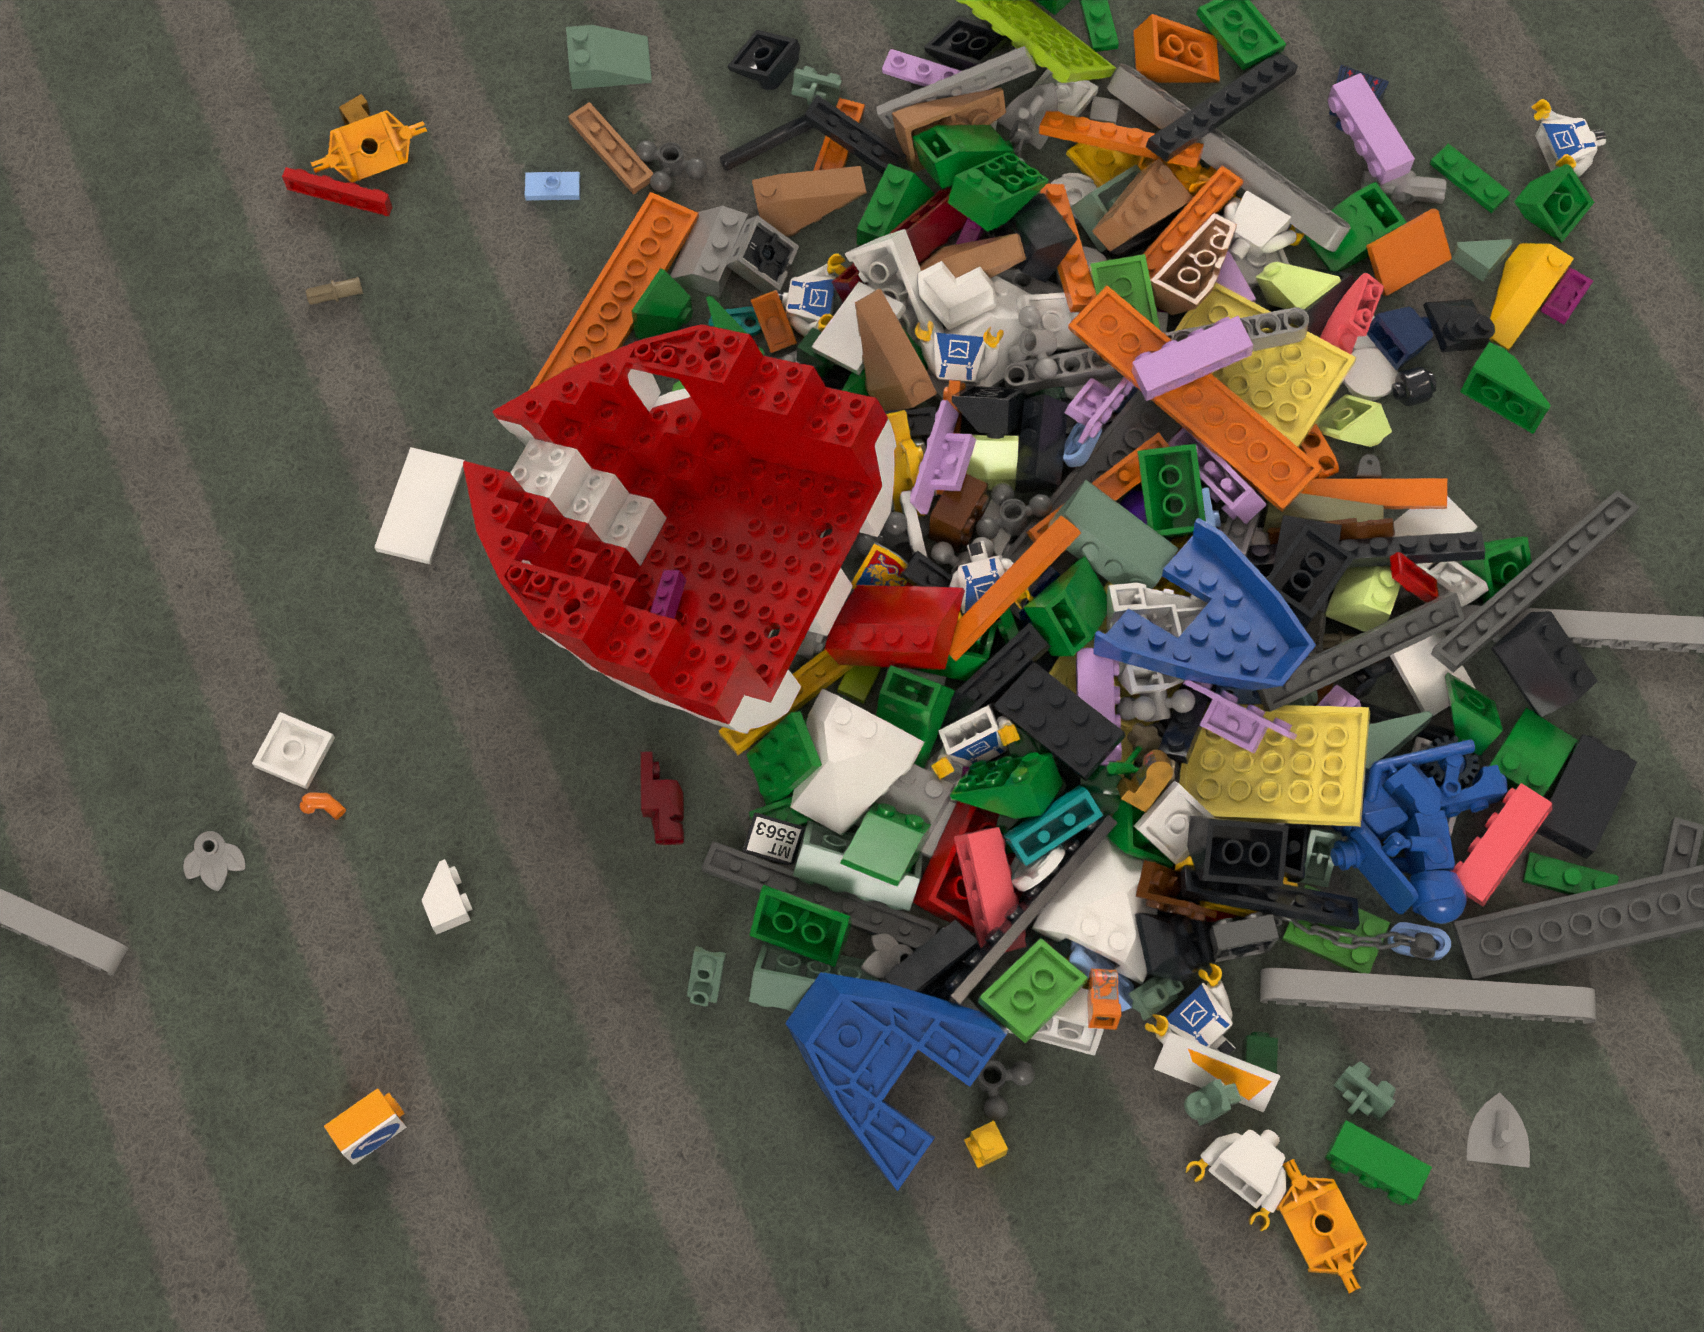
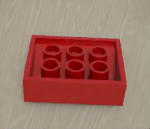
(896, 626)
(942, 885)

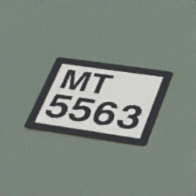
(773, 839)

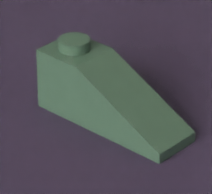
(1391, 735)

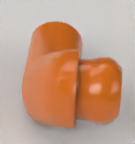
(321, 801)

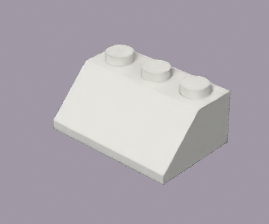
(1070, 1027)

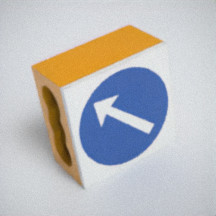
(366, 1125)

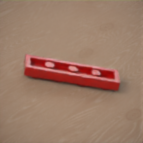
(336, 191)

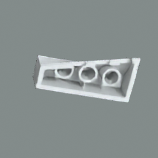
(893, 267)

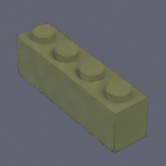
(1321, 509)

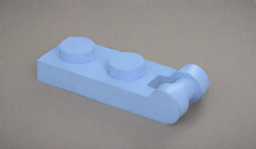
(1085, 959)

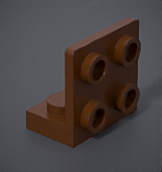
(1160, 888)

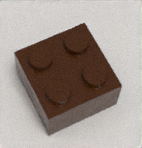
(958, 513)

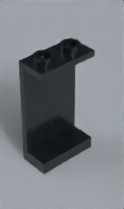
(1587, 795)

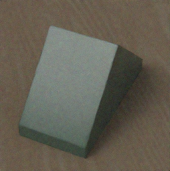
(1480, 257)
(1318, 860)

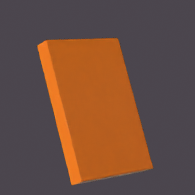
(1409, 251)

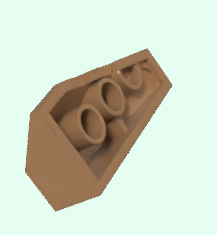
(802, 198)

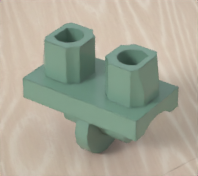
(809, 84)
(705, 976)
(1154, 995)
(1363, 1093)
(1211, 1101)

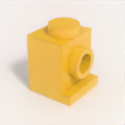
(986, 1144)

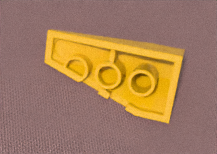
(1524, 287)

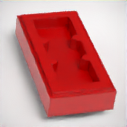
(1413, 578)

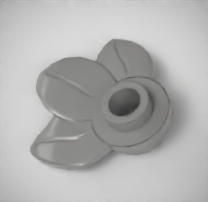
(213, 865)
(885, 957)

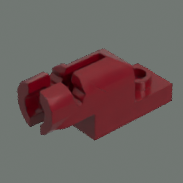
(662, 802)

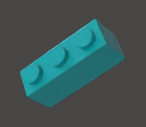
(1054, 826)

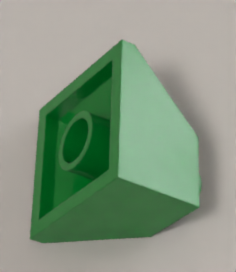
(1555, 202)
(661, 307)
(1502, 563)
(1472, 714)

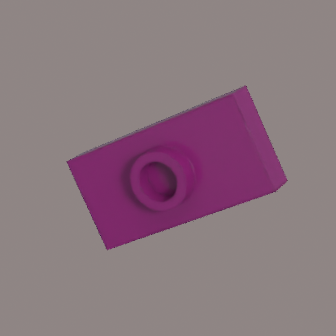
(1566, 295)

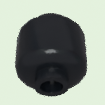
(1414, 386)

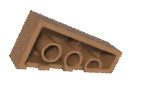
(1145, 202)

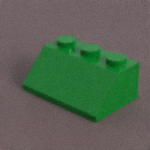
(893, 201)
(1171, 489)
(800, 926)

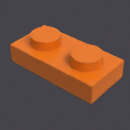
(773, 321)

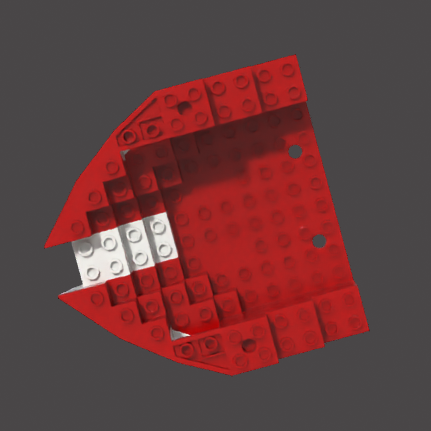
(700, 481)

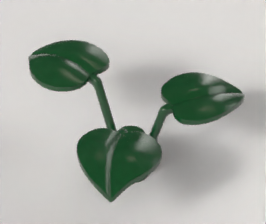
(1100, 785)

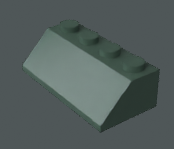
(1114, 539)
(820, 863)
(786, 976)

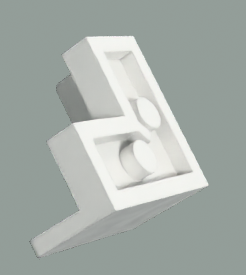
(956, 298)

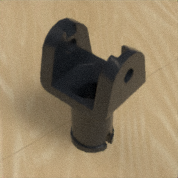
(1368, 676)

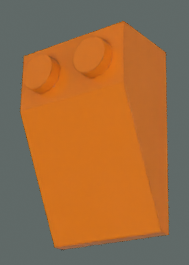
(1175, 52)

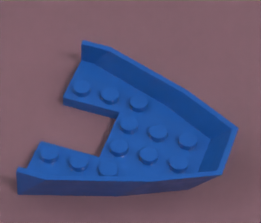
(1238, 639)
(860, 1041)

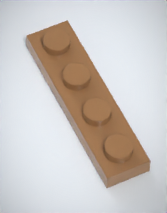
(611, 147)

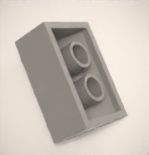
(707, 250)
(919, 794)

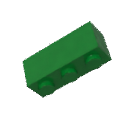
(1377, 1163)

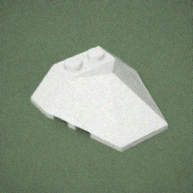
(1002, 317)
(1162, 608)
(858, 761)
(1100, 909)

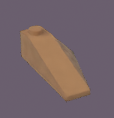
(964, 109)
(990, 254)
(1194, 268)
(889, 359)

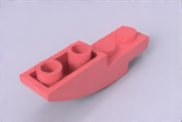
(1353, 313)

